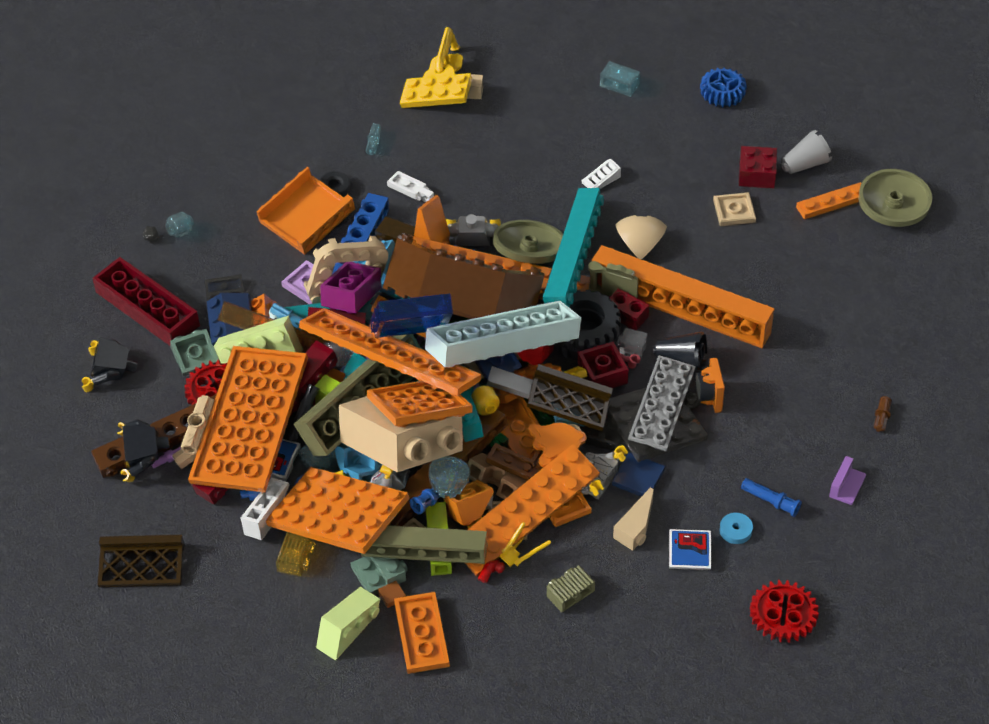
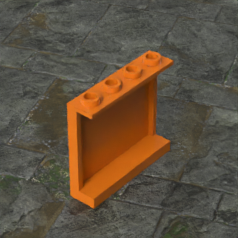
(305, 211)

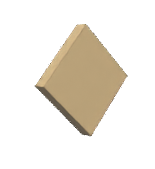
(734, 209)

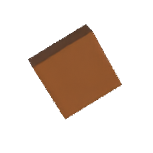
(390, 592)

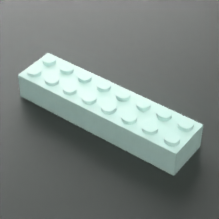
(502, 333)

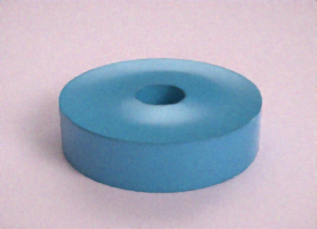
(732, 535)

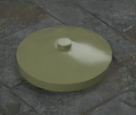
(895, 197)
(527, 241)

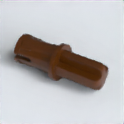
(882, 413)

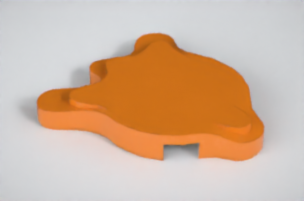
(554, 440)

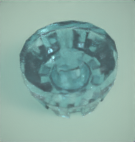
(448, 476)

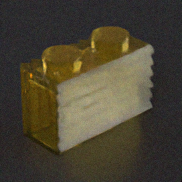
(294, 554)

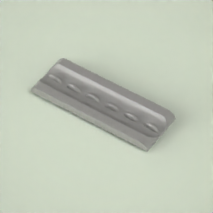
(662, 403)

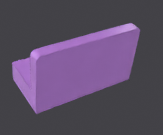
(847, 482)

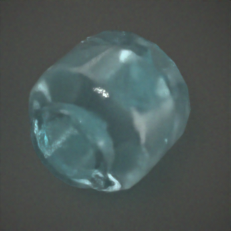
(179, 224)

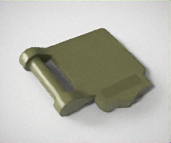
(613, 278)

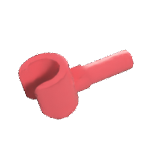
(632, 360)

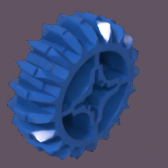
(723, 87)

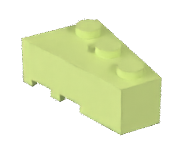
(346, 621)

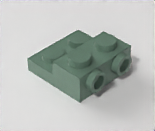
(193, 350)
(378, 572)

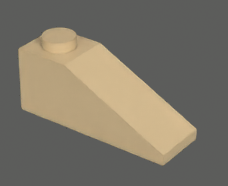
(633, 525)

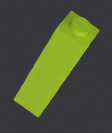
(437, 518)

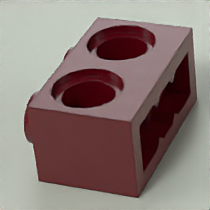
(632, 310)

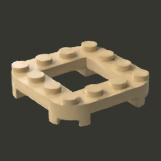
(325, 258)

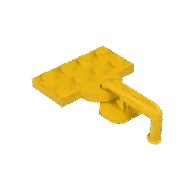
(440, 82)

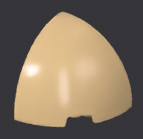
(641, 233)

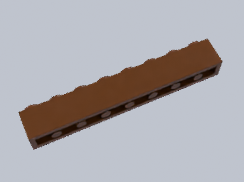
(416, 483)

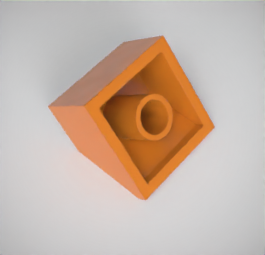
(470, 503)

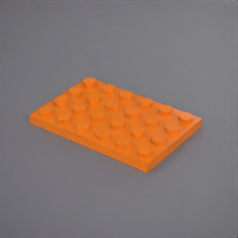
(337, 510)

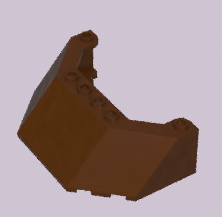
(473, 286)

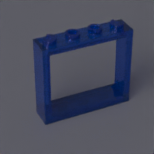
(410, 315)

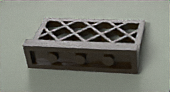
(571, 386)
(138, 544)

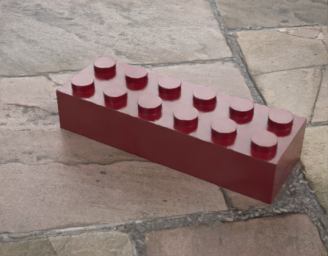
(145, 301)

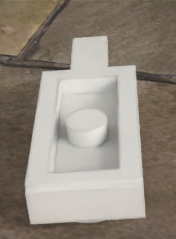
(410, 186)

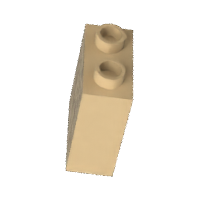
(397, 447)

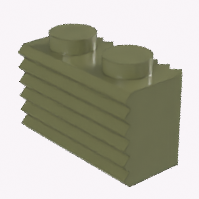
(570, 588)

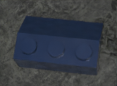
(214, 306)

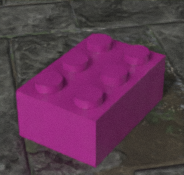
(350, 287)

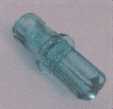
(373, 139)

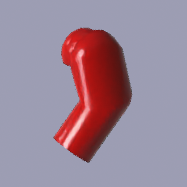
(490, 567)

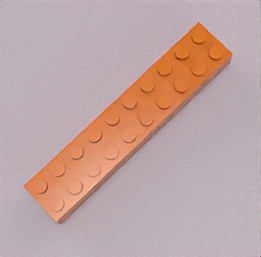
(694, 299)

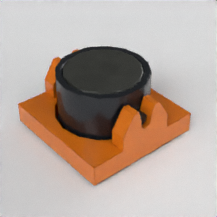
(711, 386)

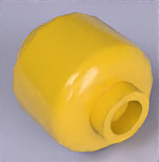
(485, 400)

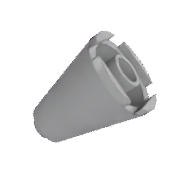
(807, 154)

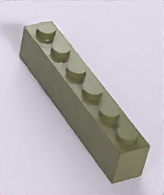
(430, 544)

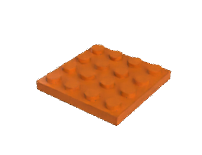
(417, 403)

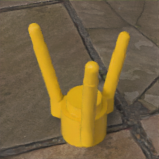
(510, 554)

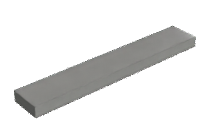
(521, 386)

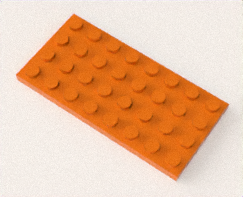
(248, 419)

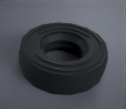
(337, 176)

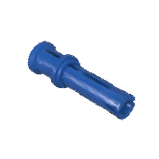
(427, 498)
(779, 500)

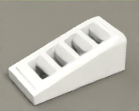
(610, 168)

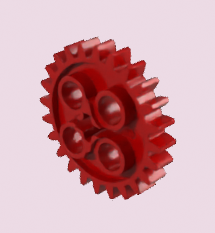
(201, 377)
(804, 613)

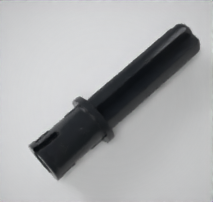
(304, 407)

